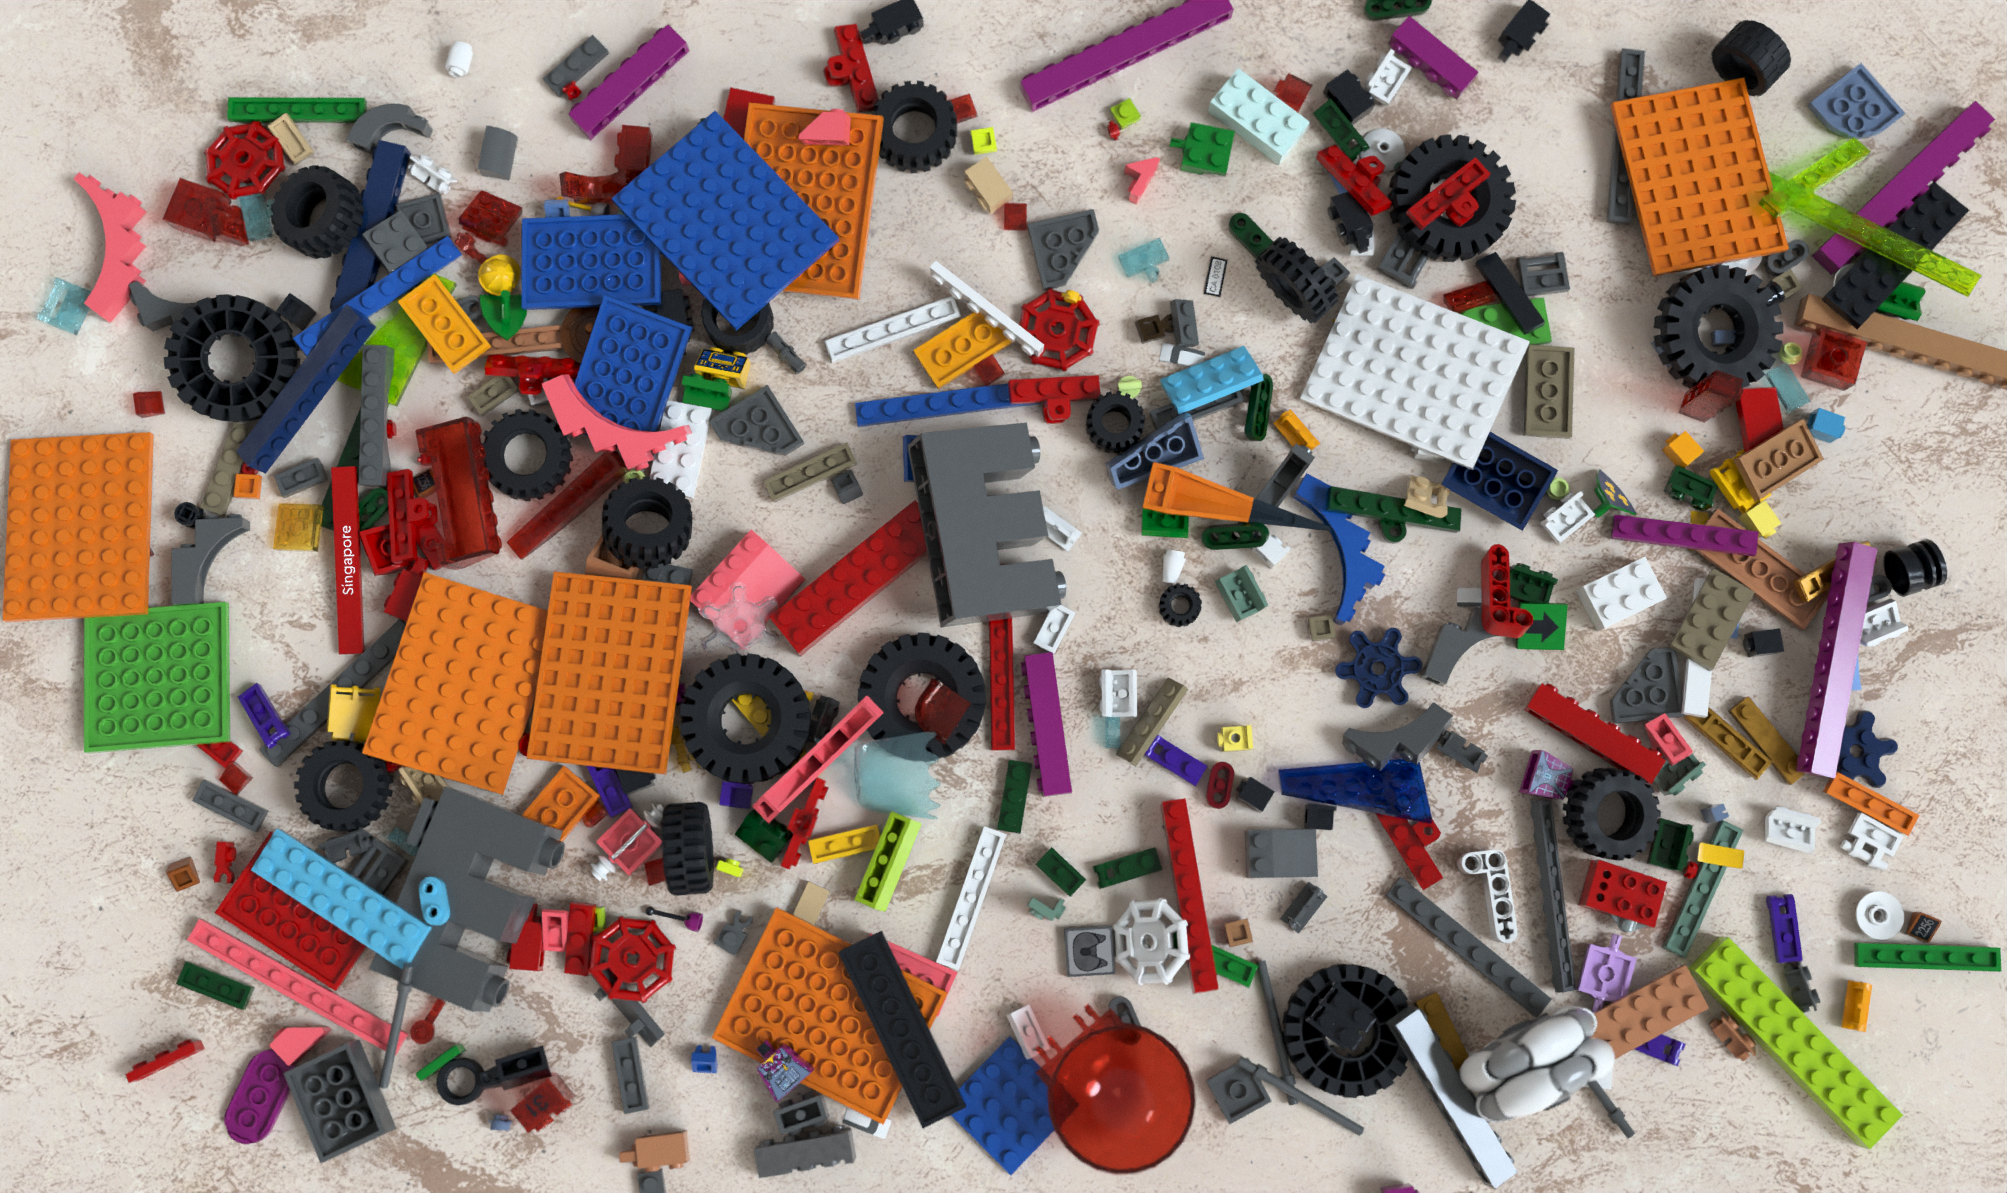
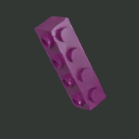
(1432, 58)

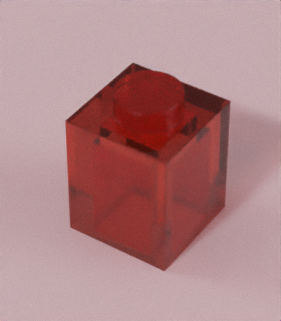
(1293, 91)

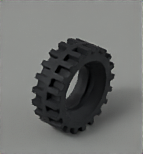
(1296, 279)
(549, 474)

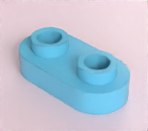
(436, 899)

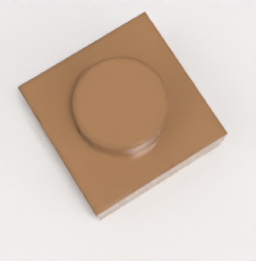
(1238, 932)

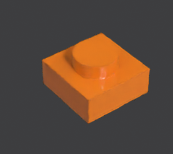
(247, 486)

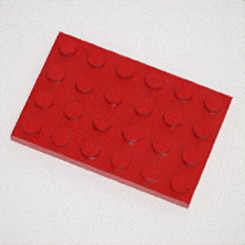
(290, 927)

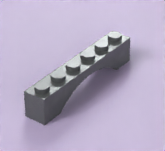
(376, 381)

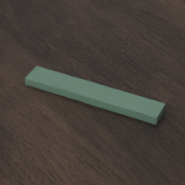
(1700, 894)

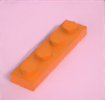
(1871, 803)

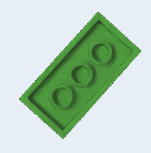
(1498, 317)

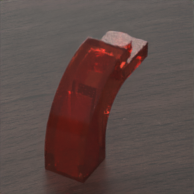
(597, 189)

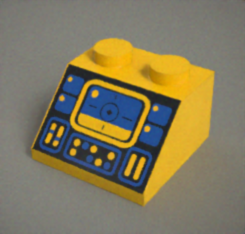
(725, 366)

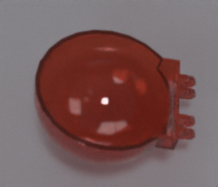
(1118, 1095)

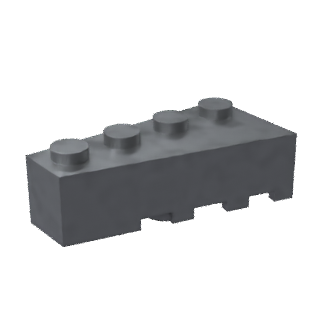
(805, 1152)

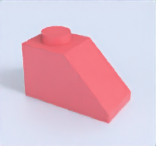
(828, 129)
(297, 1041)

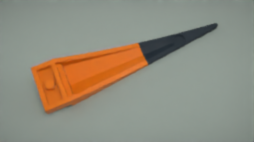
(1186, 494)

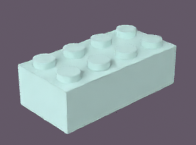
(1258, 116)

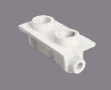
(423, 168)
(1060, 530)

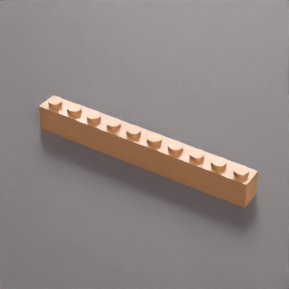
(1910, 341)

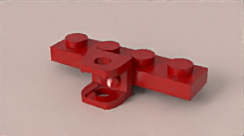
(852, 68)
(1358, 179)
(1451, 197)
(530, 370)
(1054, 394)
(406, 515)
(803, 823)
(1411, 846)

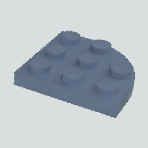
(1856, 106)

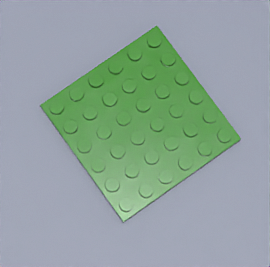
(157, 678)

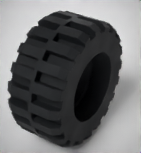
(919, 99)
(298, 199)
(646, 496)
(313, 781)
(1639, 817)
(687, 848)

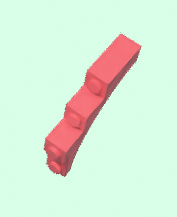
(121, 248)
(576, 415)
(817, 759)

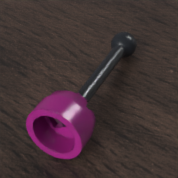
(692, 920)

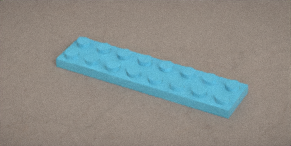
(341, 898)

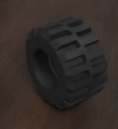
(1117, 403)

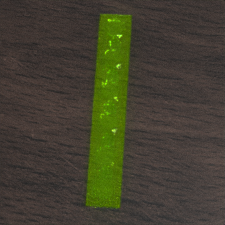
(1814, 177)

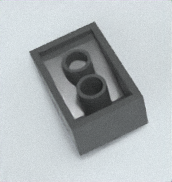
(1281, 853)

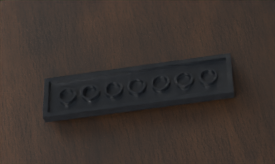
(1876, 276)
(902, 1029)

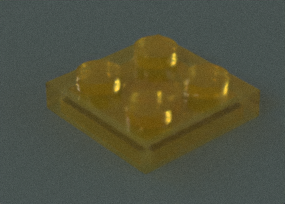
(298, 527)

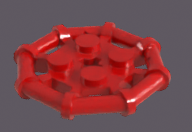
(249, 170)
(1064, 341)
(627, 972)

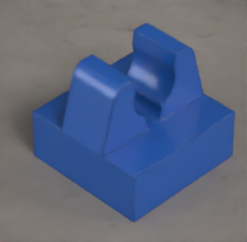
(704, 1062)

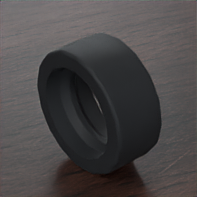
(442, 1086)

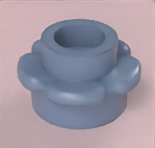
(500, 1122)

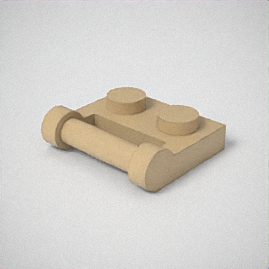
(1419, 496)

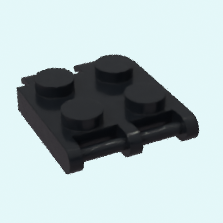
(1342, 1018)

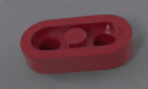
(1220, 785)

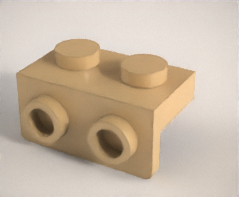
(422, 784)

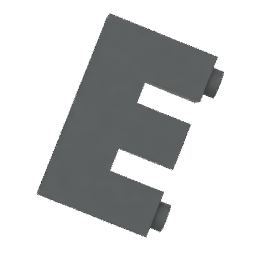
(968, 527)
(460, 850)

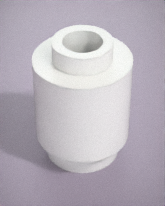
(459, 59)

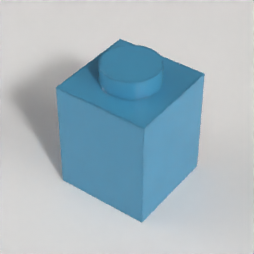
(1826, 425)

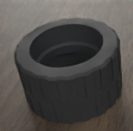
(1752, 54)
(742, 343)

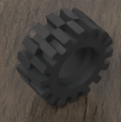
(1180, 591)

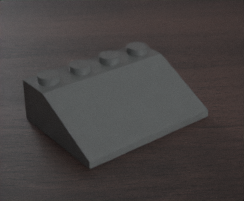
(339, 1100)

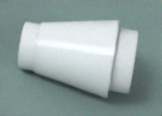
(1172, 565)

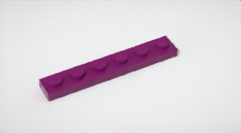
(1684, 535)

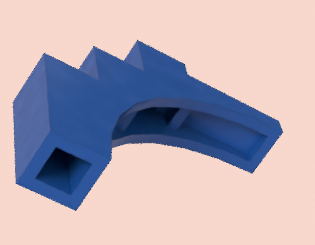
(1350, 540)

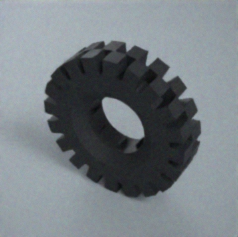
(1438, 161)
(1747, 309)
(190, 347)
(930, 656)
(706, 704)
(1309, 1047)

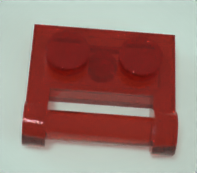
(227, 228)

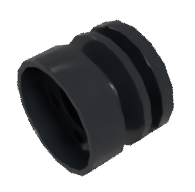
(1915, 567)

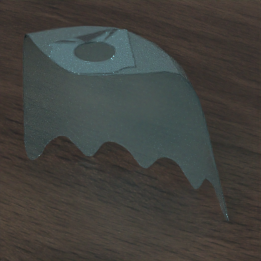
(896, 775)

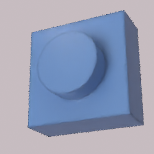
(557, 208)

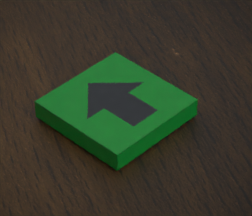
(1547, 627)

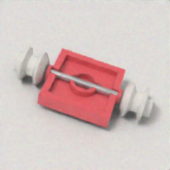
(629, 842)

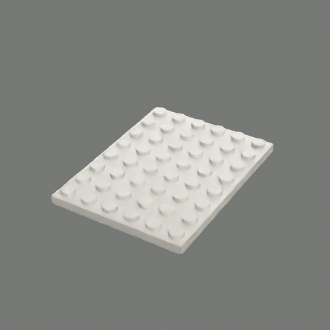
(1414, 371)

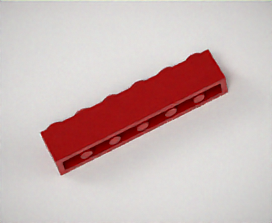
(1593, 733)

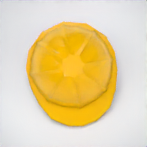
(499, 274)

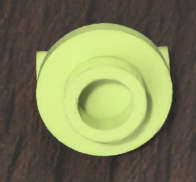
(1130, 385)

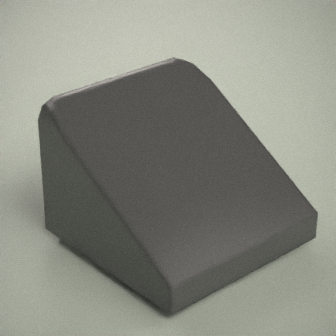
(847, 487)

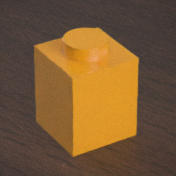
(1682, 449)

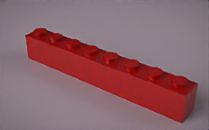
(1189, 895)

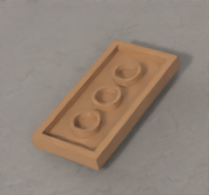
(1778, 459)

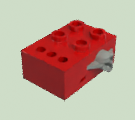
(1623, 894)

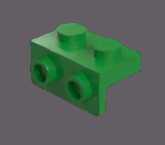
(1904, 302)
(706, 393)
(1164, 525)

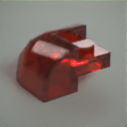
(940, 710)

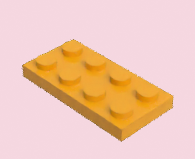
(444, 324)
(960, 348)

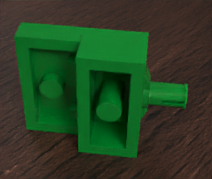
(1205, 149)

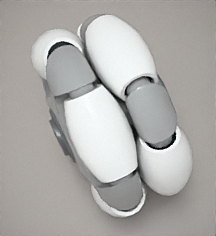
(1537, 1064)

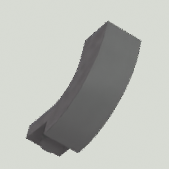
(383, 119)

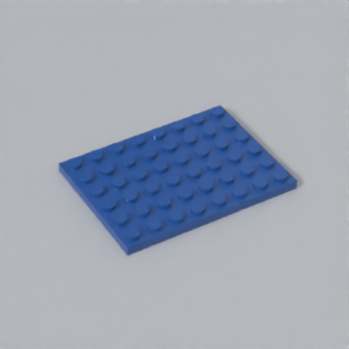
(725, 220)

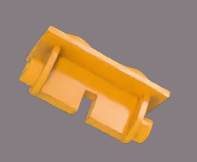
(1295, 431)
(1856, 1006)

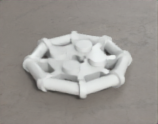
(1163, 941)

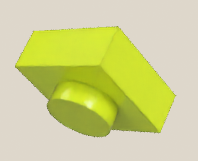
(983, 141)
(731, 867)

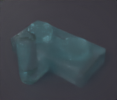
(257, 216)
(1144, 259)

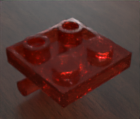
(490, 217)

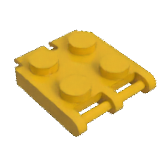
(1733, 485)
(351, 712)

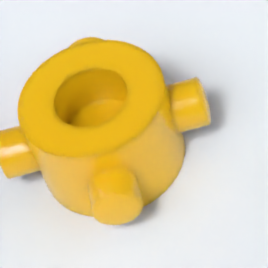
(1071, 296)

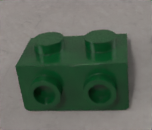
(1691, 487)
(1530, 585)
(764, 837)
(1670, 845)

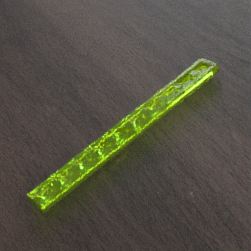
(1885, 242)

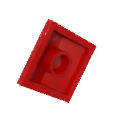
(378, 550)

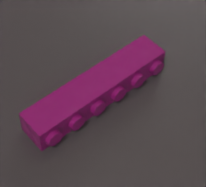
(628, 81)
(1047, 724)

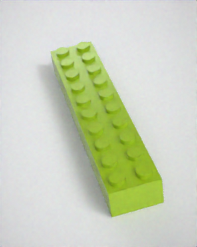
(1794, 1042)

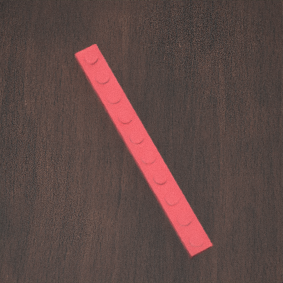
(293, 984)

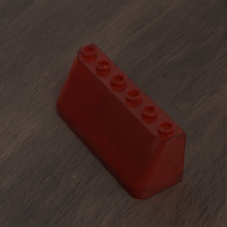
(461, 492)

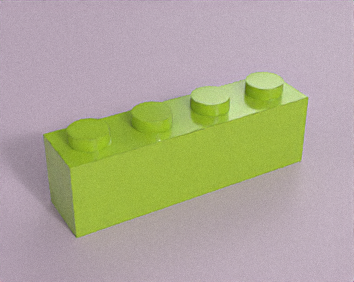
(888, 861)

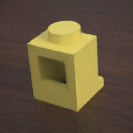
(1245, 738)

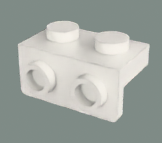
(1387, 78)
(1567, 518)
(1881, 623)
(1118, 693)
(1791, 829)

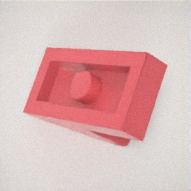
(1143, 173)
(1667, 738)
(555, 929)

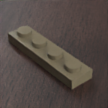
(810, 472)
(223, 480)
(1151, 721)

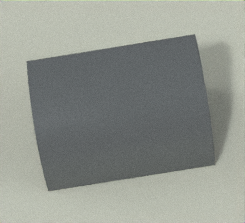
(497, 153)

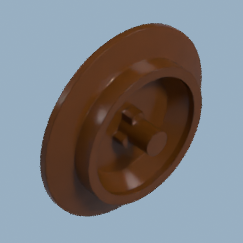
(577, 331)

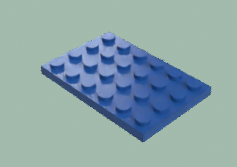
(584, 258)
(631, 364)

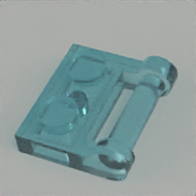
(72, 311)

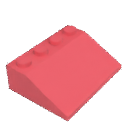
(756, 567)

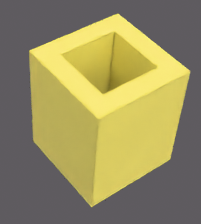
(1760, 519)

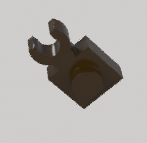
(1152, 328)

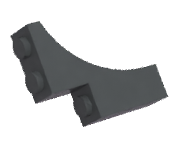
(155, 311)
(1286, 476)
(193, 561)
(1451, 645)
(1410, 741)

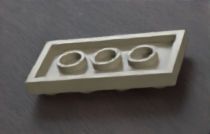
(1549, 391)
(1711, 619)

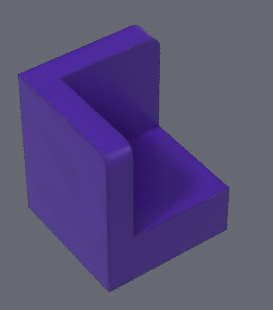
(736, 795)

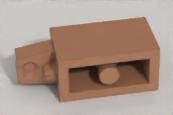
(657, 1151)

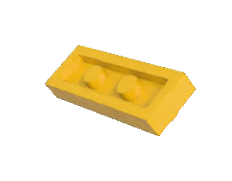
(844, 844)

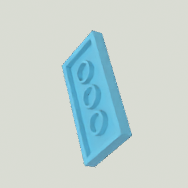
(1211, 380)

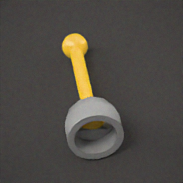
(597, 209)

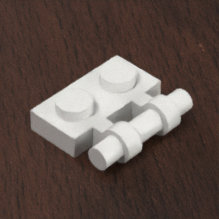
(1875, 835)

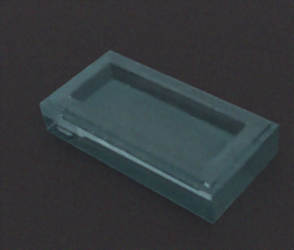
(1788, 387)

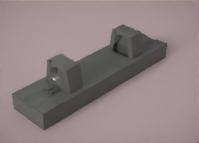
(640, 1020)

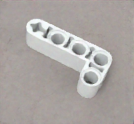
(1492, 896)

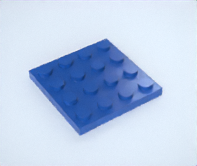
(1006, 1106)

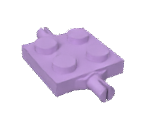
(1606, 972)

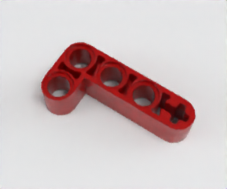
(1500, 590)

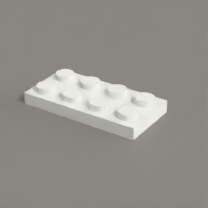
(682, 462)

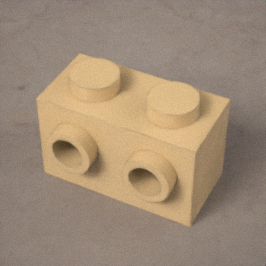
(987, 185)

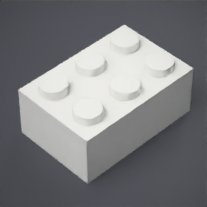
(1621, 594)

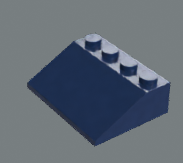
(1502, 481)

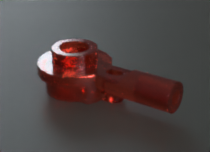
(466, 243)
(424, 1030)

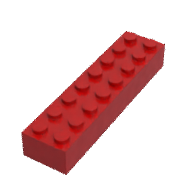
(853, 581)

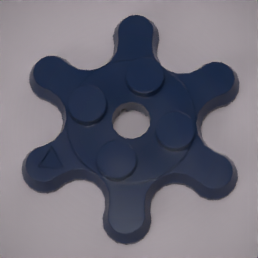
(1394, 667)
(1872, 750)

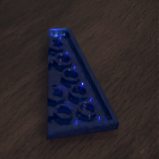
(1393, 791)

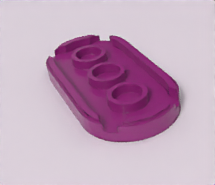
(258, 1098)

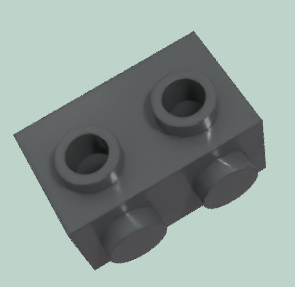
(794, 1116)

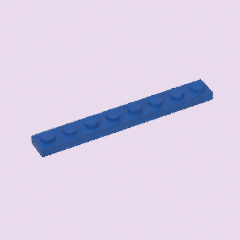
(386, 290)
(934, 405)

